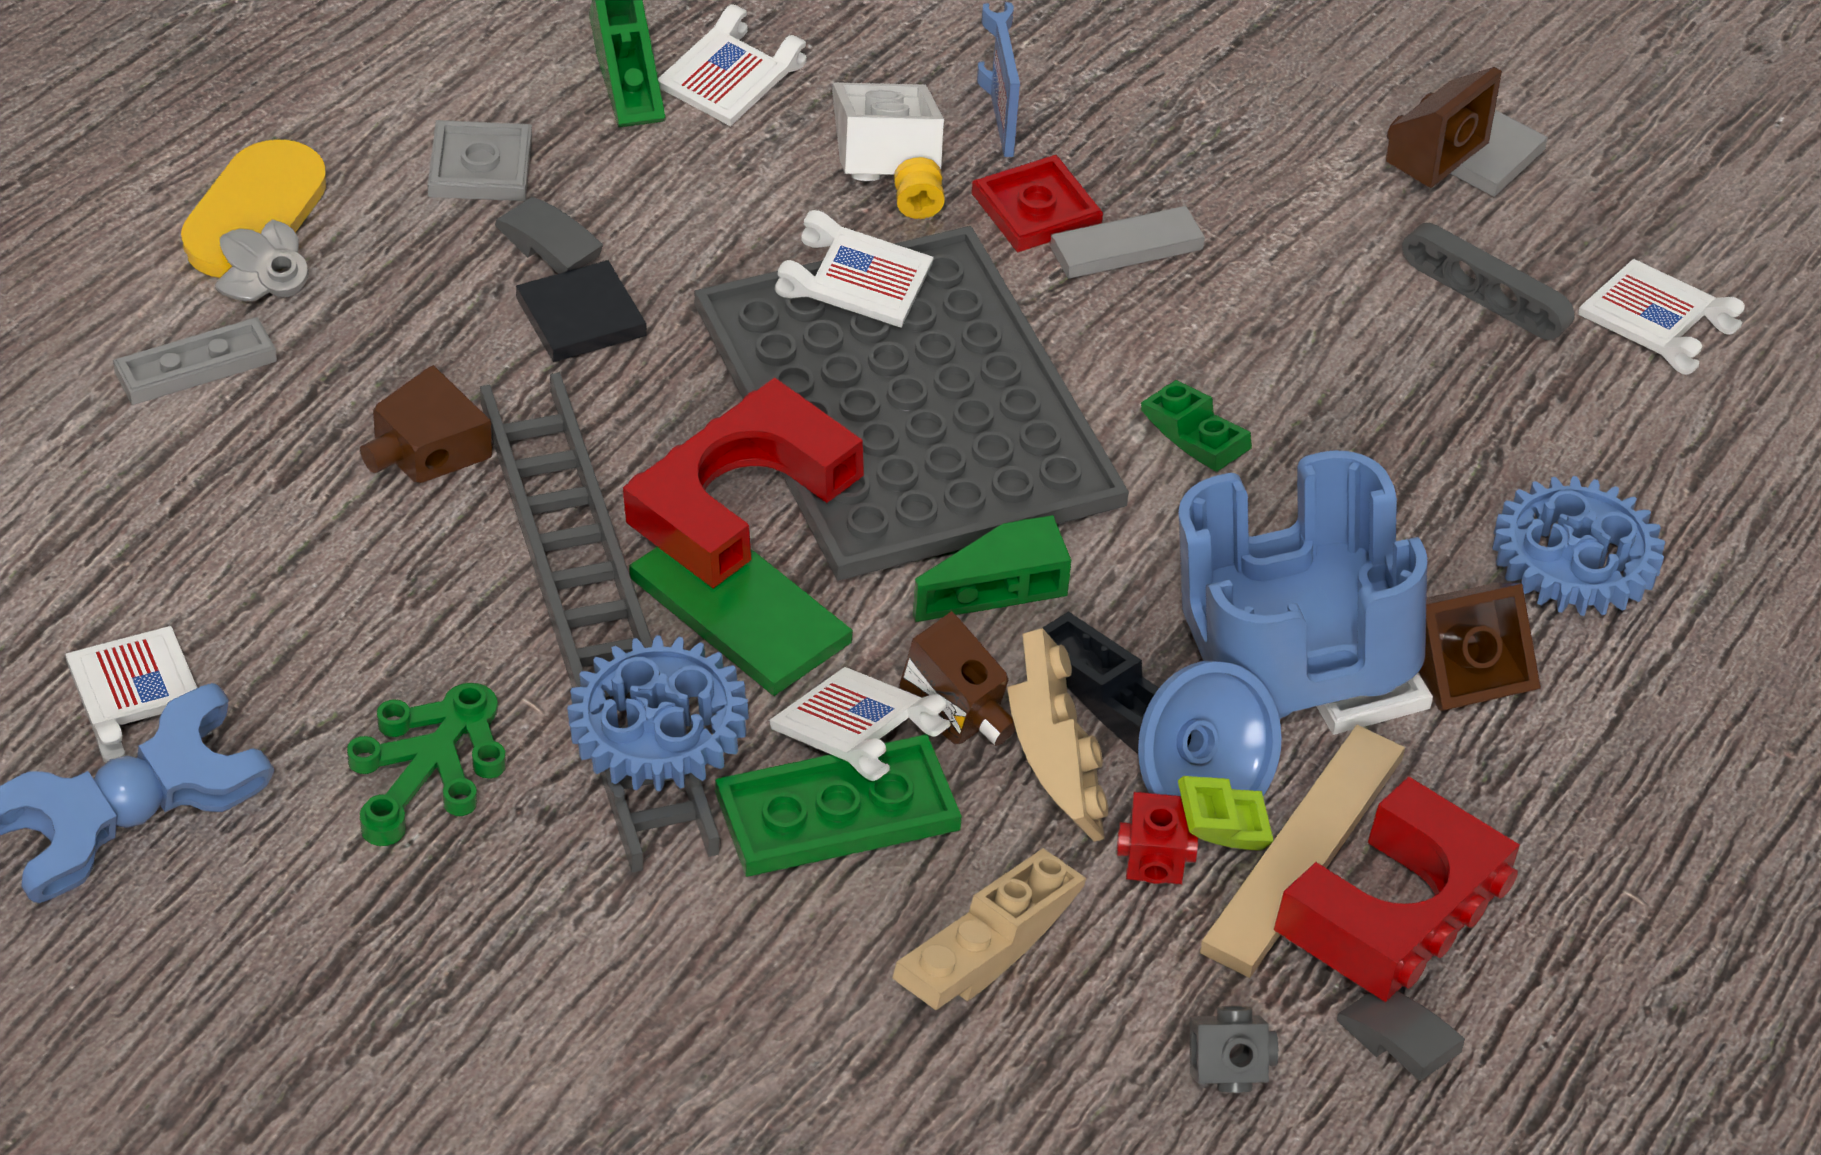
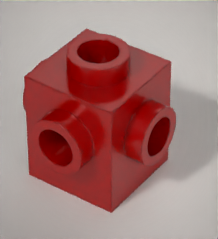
(1156, 839)

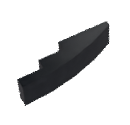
(1105, 677)

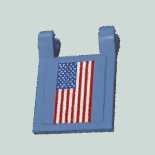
(1003, 81)

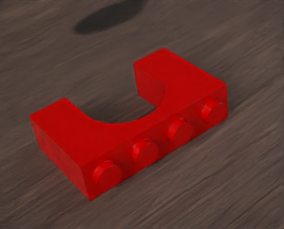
(765, 429)
(1388, 942)

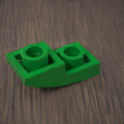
(1190, 423)

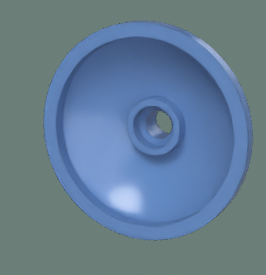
(1230, 727)

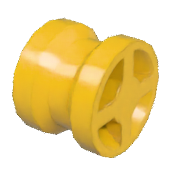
(919, 188)

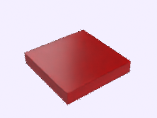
(1036, 202)

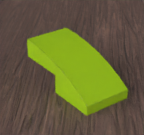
(1225, 814)

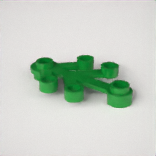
(464, 710)

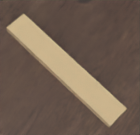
(1311, 835)

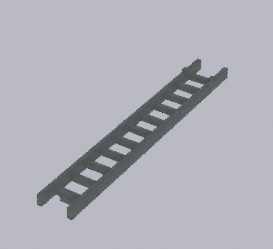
(549, 582)

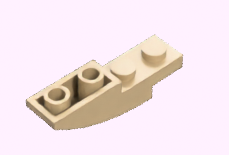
(1051, 737)
(994, 933)

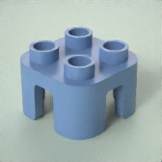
(1312, 606)

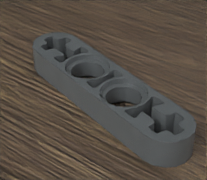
(1536, 306)

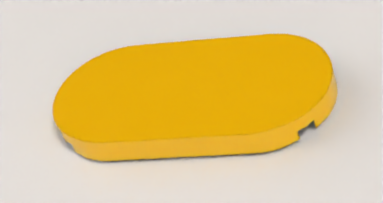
(258, 185)

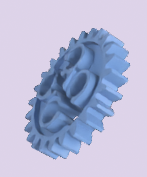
(1578, 545)
(658, 713)

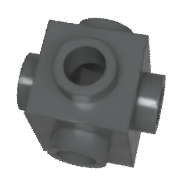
(1215, 1037)

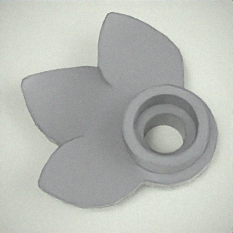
(256, 260)

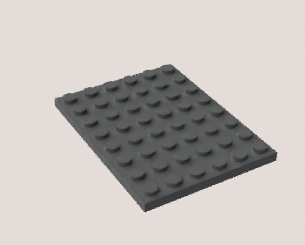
(951, 409)

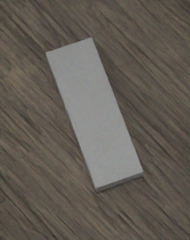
(1127, 242)
(194, 360)

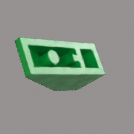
(627, 61)
(1001, 569)

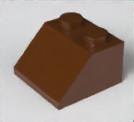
(1445, 127)
(1478, 645)

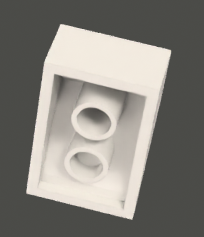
(885, 126)

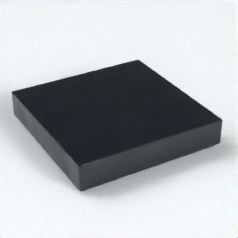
(581, 310)

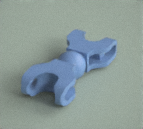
(127, 790)

